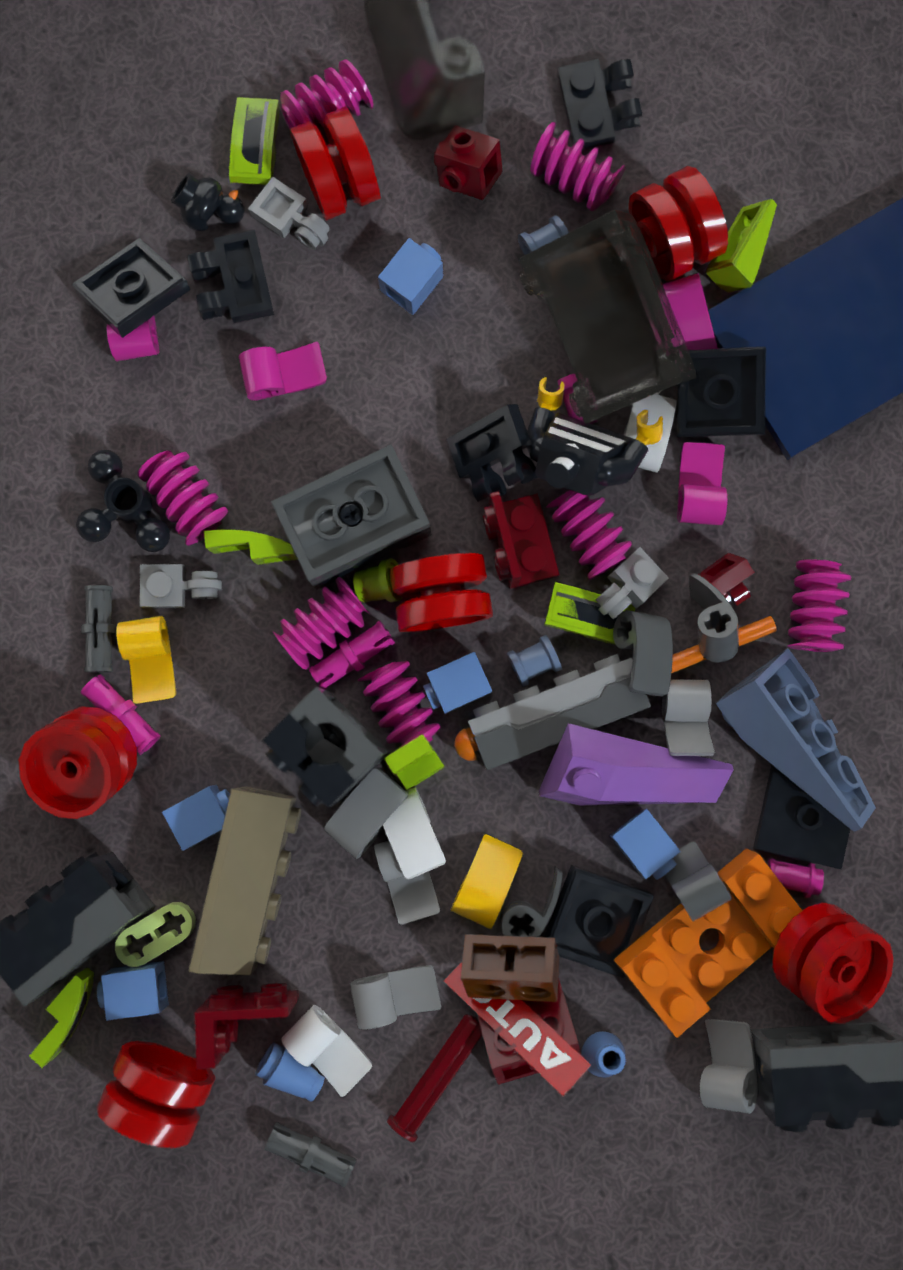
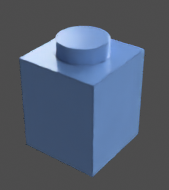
(411, 275)
(457, 684)
(198, 816)
(646, 845)
(133, 991)

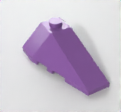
(617, 770)

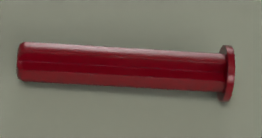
(436, 1078)

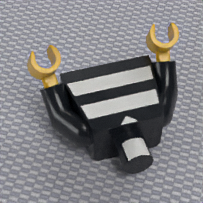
(584, 454)

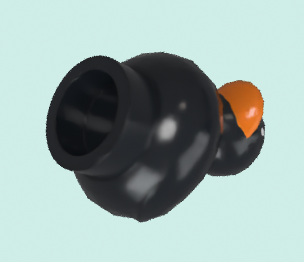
(201, 198)

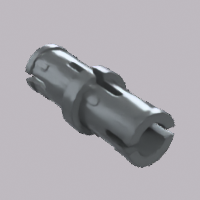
(98, 629)
(310, 1154)

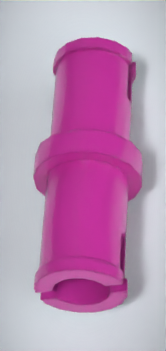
(351, 655)
(104, 696)

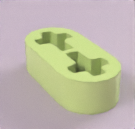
(161, 942)

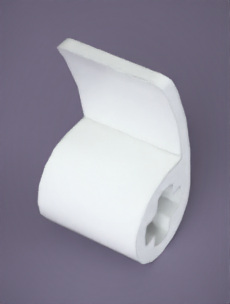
(656, 407)
(413, 837)
(322, 1042)

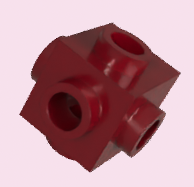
(468, 162)

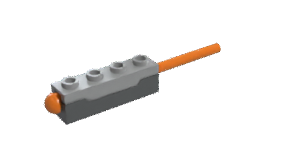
(585, 701)

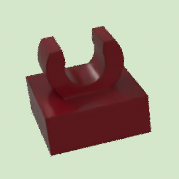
(728, 575)

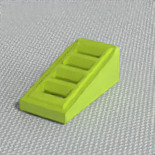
(745, 247)

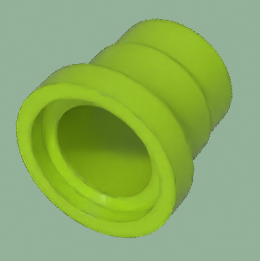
(376, 583)

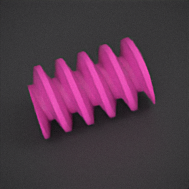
(324, 97)
(574, 168)
(181, 495)
(590, 531)
(818, 606)
(321, 623)
(399, 703)

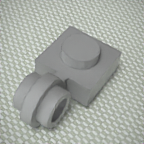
(282, 209)
(631, 584)
(166, 585)

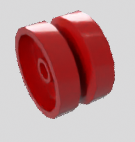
(338, 163)
(680, 222)
(440, 592)
(77, 762)
(833, 962)
(155, 1095)

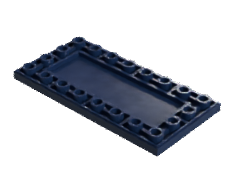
(827, 331)

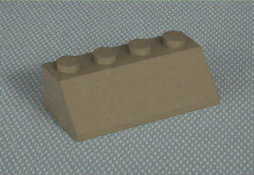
(244, 882)

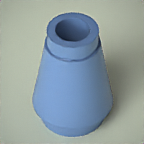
(596, 1047)
(286, 1074)

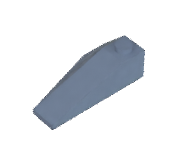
(782, 723)

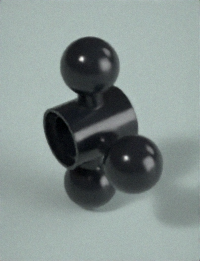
(95, 524)

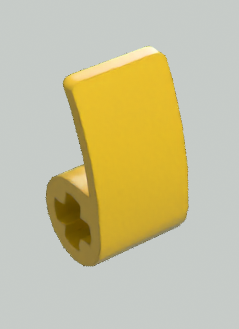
(149, 654)
(487, 881)

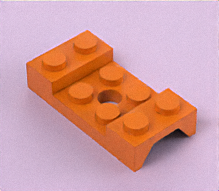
(682, 977)

